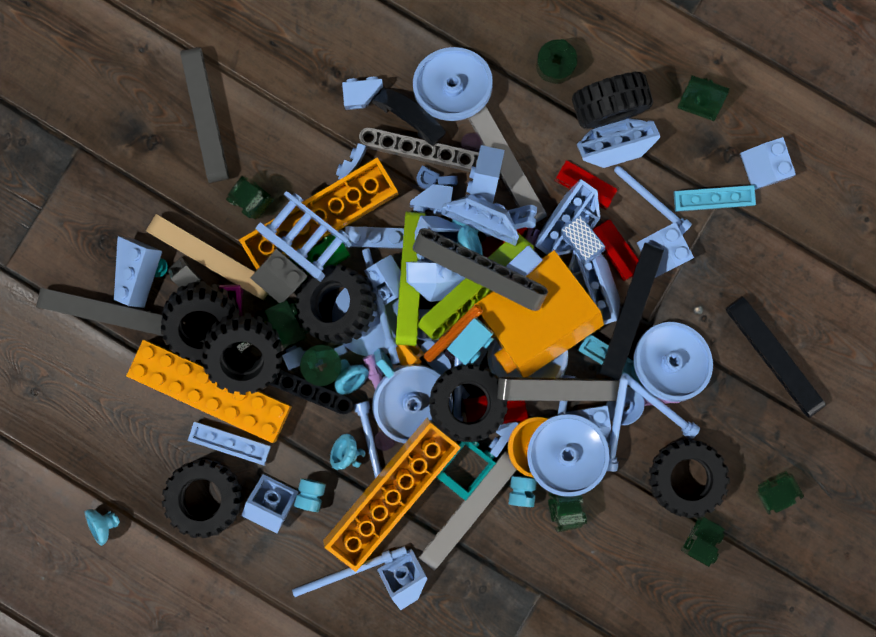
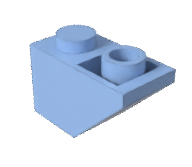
(360, 93)
(432, 199)
(385, 278)

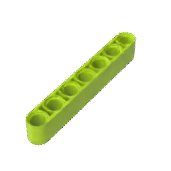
(465, 295)
(408, 297)

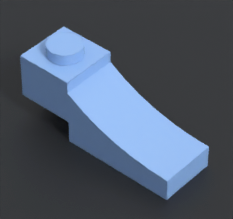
(293, 356)

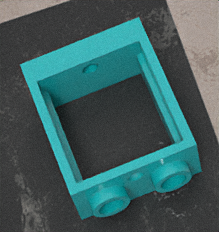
(457, 488)

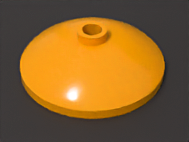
(519, 442)

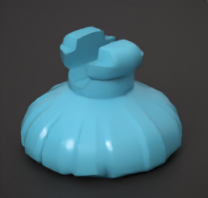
(468, 238)
(351, 378)
(345, 452)
(100, 524)

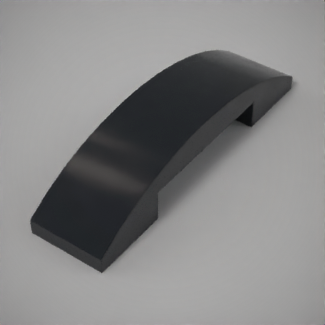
(411, 113)

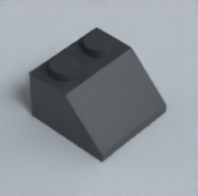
(279, 276)

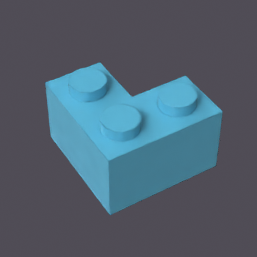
(470, 340)

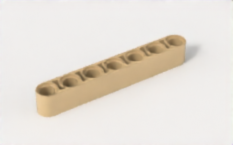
(205, 255)

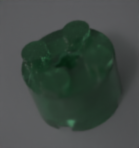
(557, 50)
(249, 197)
(314, 374)
(779, 493)
(566, 512)

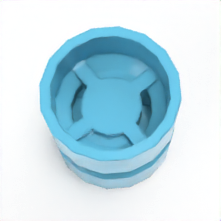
(522, 491)
(310, 495)

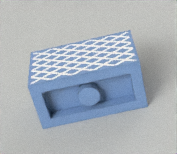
(583, 239)

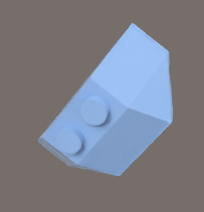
(618, 142)
(579, 200)
(483, 216)
(431, 279)
(599, 285)

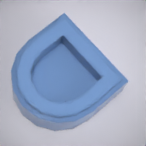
(426, 177)
(448, 180)

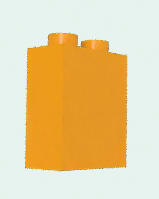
(537, 337)

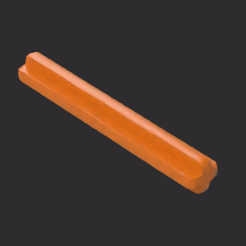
(452, 333)

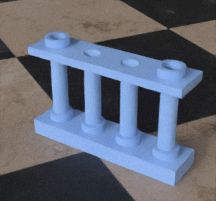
(300, 255)

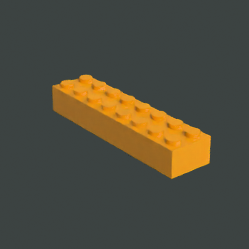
(336, 205)
(189, 384)
(391, 495)

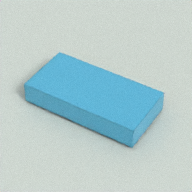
(384, 363)

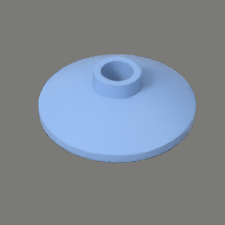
(636, 408)

